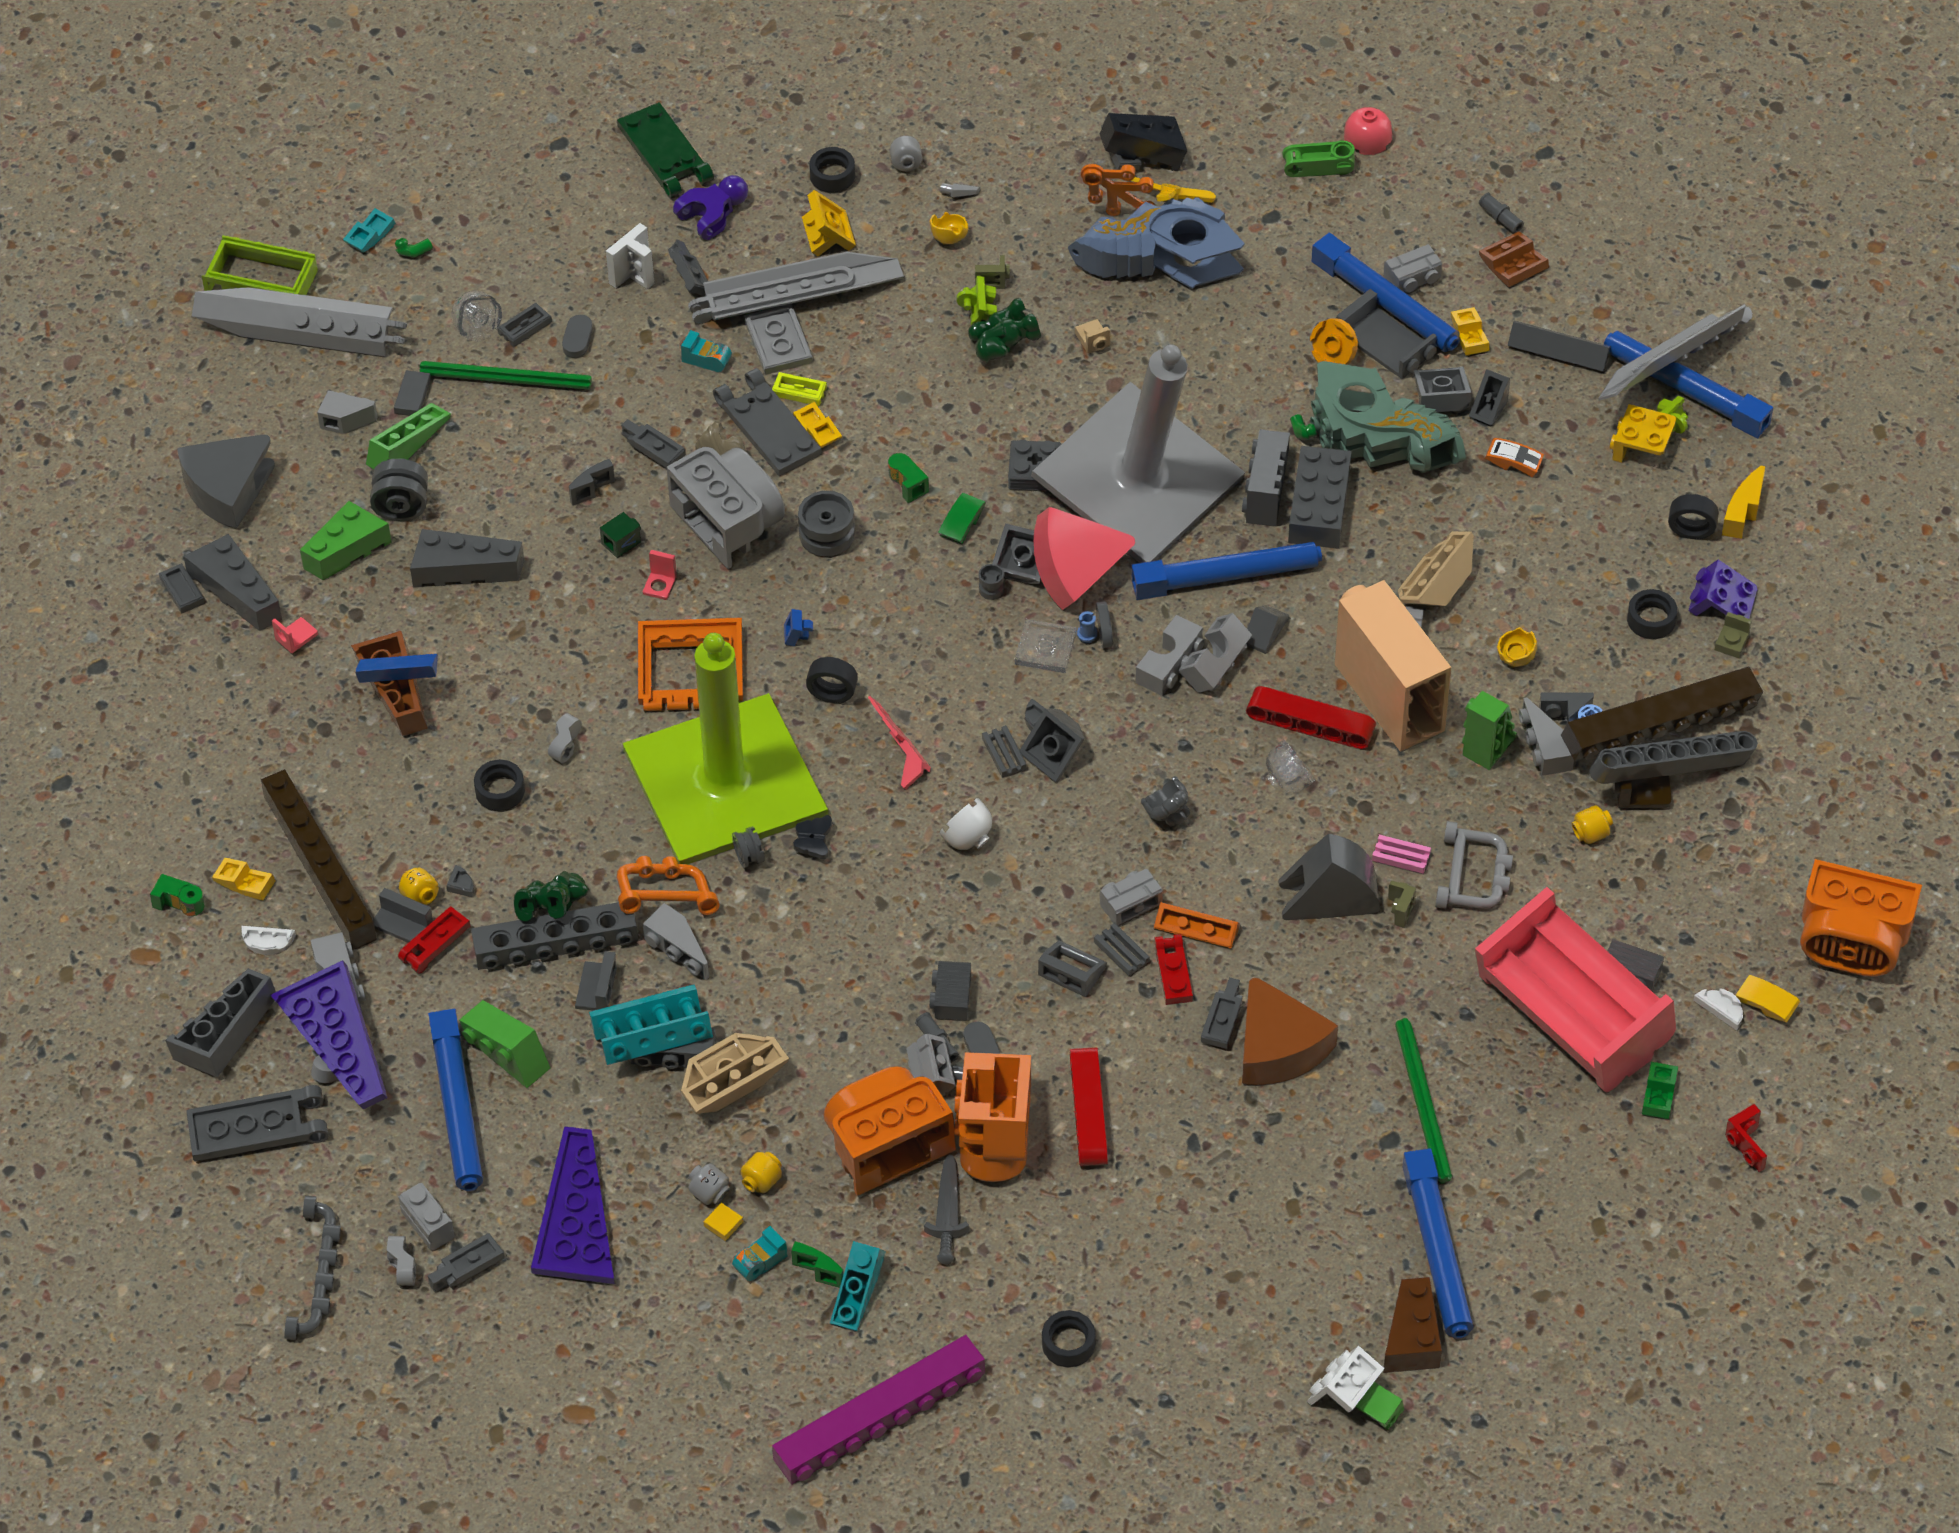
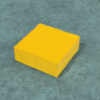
(723, 1221)

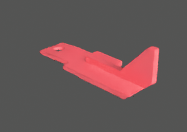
(914, 761)

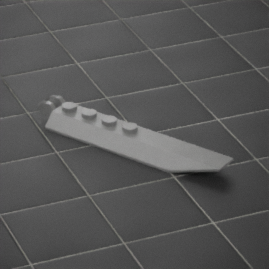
(792, 284)
(299, 319)
(1675, 349)

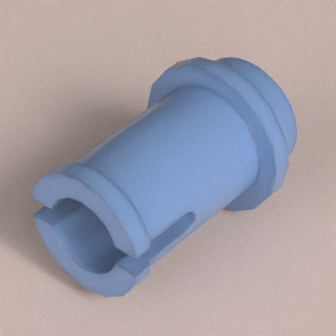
(1087, 631)

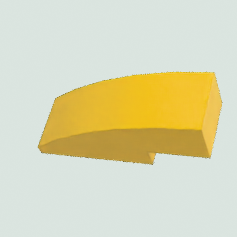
(1744, 504)

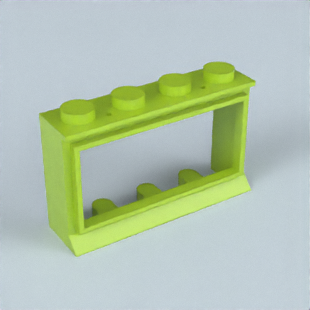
(263, 253)

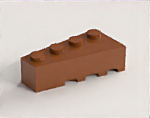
(398, 696)

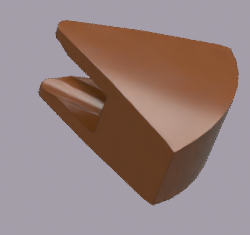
(1282, 1036)

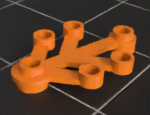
(1095, 175)

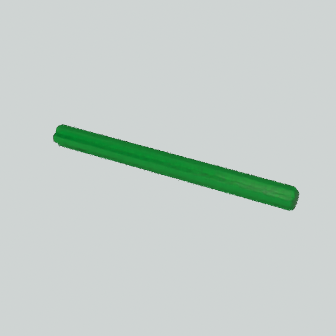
(506, 375)
(1423, 1098)

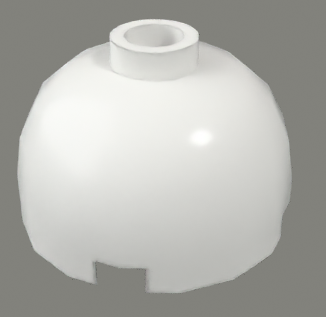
(969, 827)

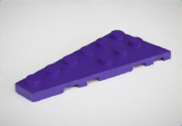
(331, 1021)
(573, 1224)

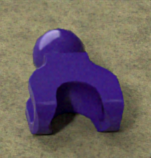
(712, 203)

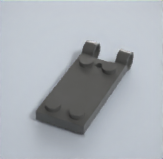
(768, 424)
(255, 1123)

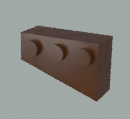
(1414, 1329)

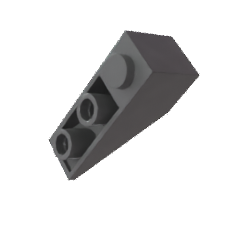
(677, 1056)

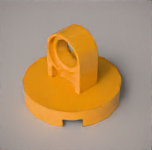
(1334, 341)

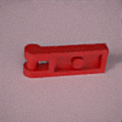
(434, 939)
(1173, 970)

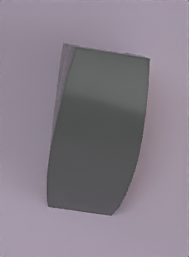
(226, 475)
(1332, 882)

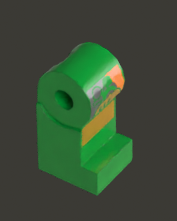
(909, 476)
(177, 894)

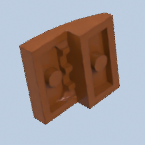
(1513, 259)

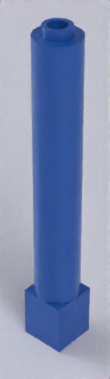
(1336, 259)
(1746, 412)
(1154, 578)
(456, 1099)
(1422, 1184)

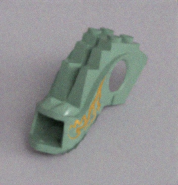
(1384, 428)

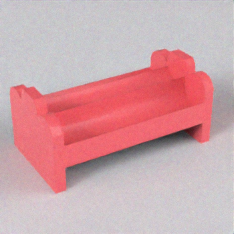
(1576, 991)

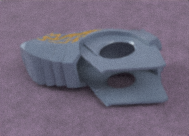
(1154, 236)

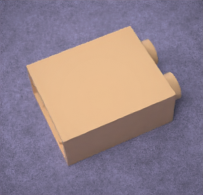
(1392, 664)

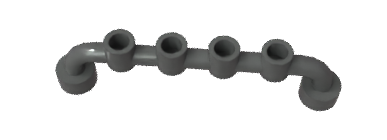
(323, 1279)

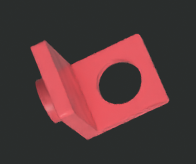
(662, 570)
(294, 635)

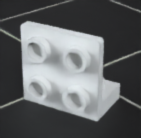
(1347, 1378)

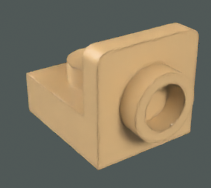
(1093, 336)

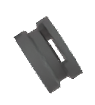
(748, 847)

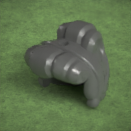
(1168, 803)

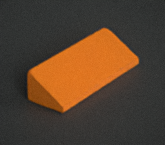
(1196, 925)

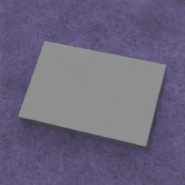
(778, 339)

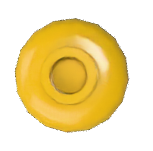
(1592, 824)
(418, 886)
(761, 1172)

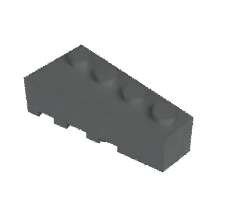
(1266, 477)
(464, 558)
(230, 576)
(224, 1024)

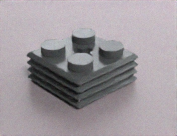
(1024, 459)

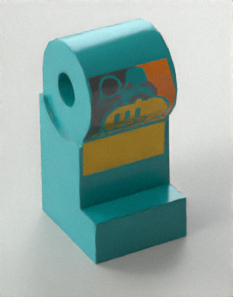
(704, 352)
(761, 1255)

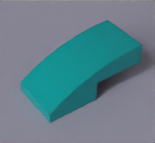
(370, 232)

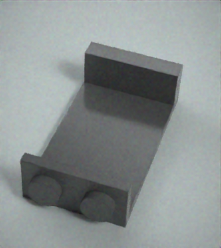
(1385, 337)

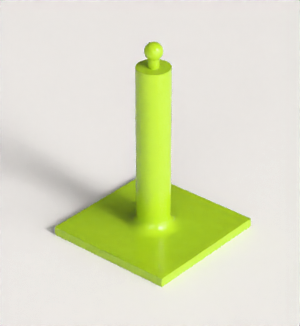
(723, 768)

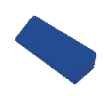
(397, 668)

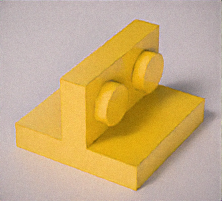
(826, 225)

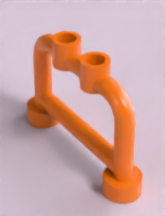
(630, 899)

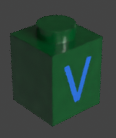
(620, 534)

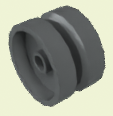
(399, 489)
(826, 523)

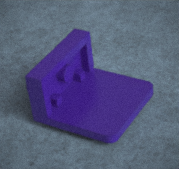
(1723, 589)

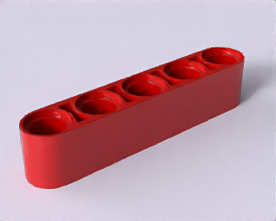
(1311, 717)
(1088, 1106)

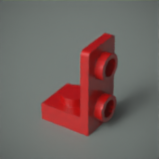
(1738, 1132)

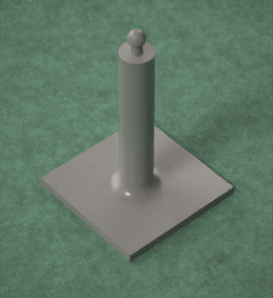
(1141, 464)

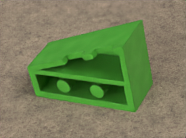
(343, 539)
(1487, 730)
(506, 1042)

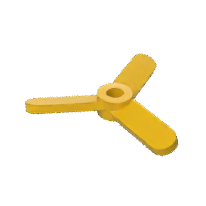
(1170, 191)

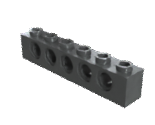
(542, 929)

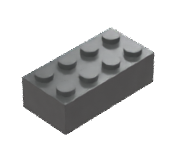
(1319, 496)

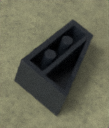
(1144, 136)

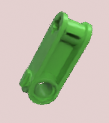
(1319, 159)

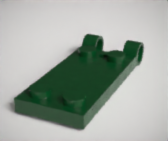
(663, 148)

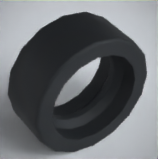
(832, 183)
(1697, 505)
(1650, 629)
(836, 669)
(500, 801)
(1067, 1319)

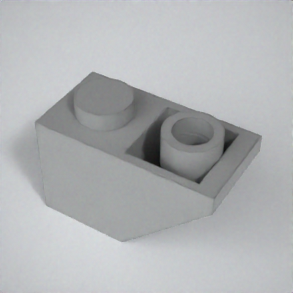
(345, 412)

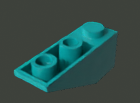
(857, 1285)

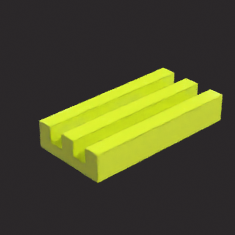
(798, 392)

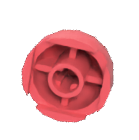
(1368, 130)

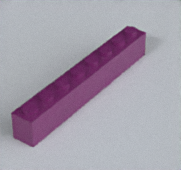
(878, 1409)

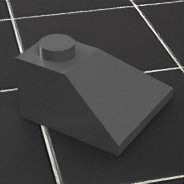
(1053, 742)

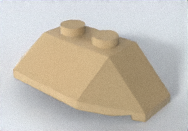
(1440, 572)
(730, 1071)

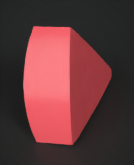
(1074, 553)

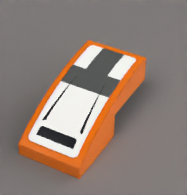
(1510, 453)

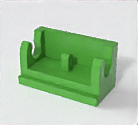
(1381, 1405)

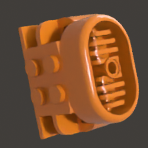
(1856, 919)
(993, 1115)
(889, 1126)

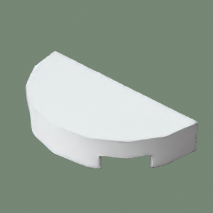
(267, 940)
(1722, 1005)

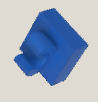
(796, 628)

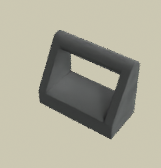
(1066, 974)

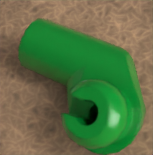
(414, 251)
(1300, 430)

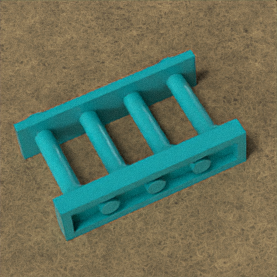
(649, 1011)

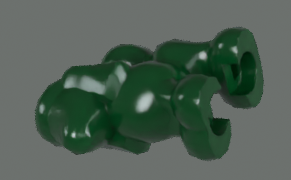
(1003, 331)
(553, 896)

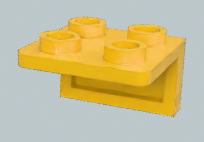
(1642, 431)

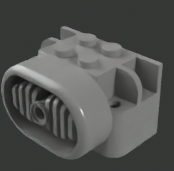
(725, 499)

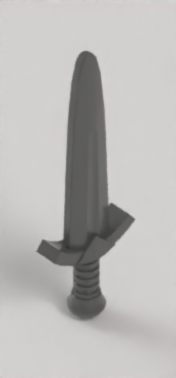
(947, 1212)

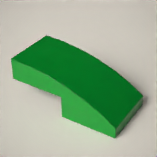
(961, 517)
(1659, 1090)
(825, 1268)

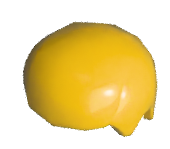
(949, 228)
(1517, 647)

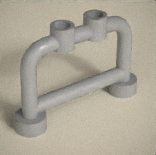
(1500, 881)

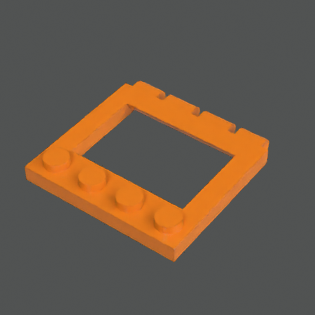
(681, 634)

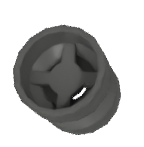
(991, 581)

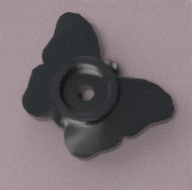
(812, 836)

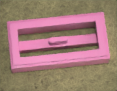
(1402, 850)

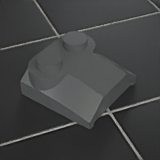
(1443, 389)
(1016, 555)

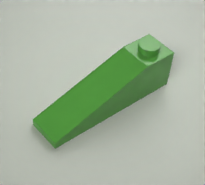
(406, 436)

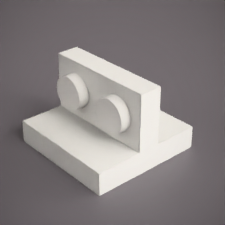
(631, 259)

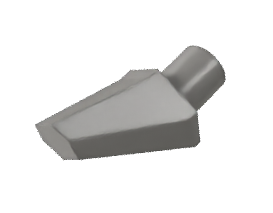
(959, 190)

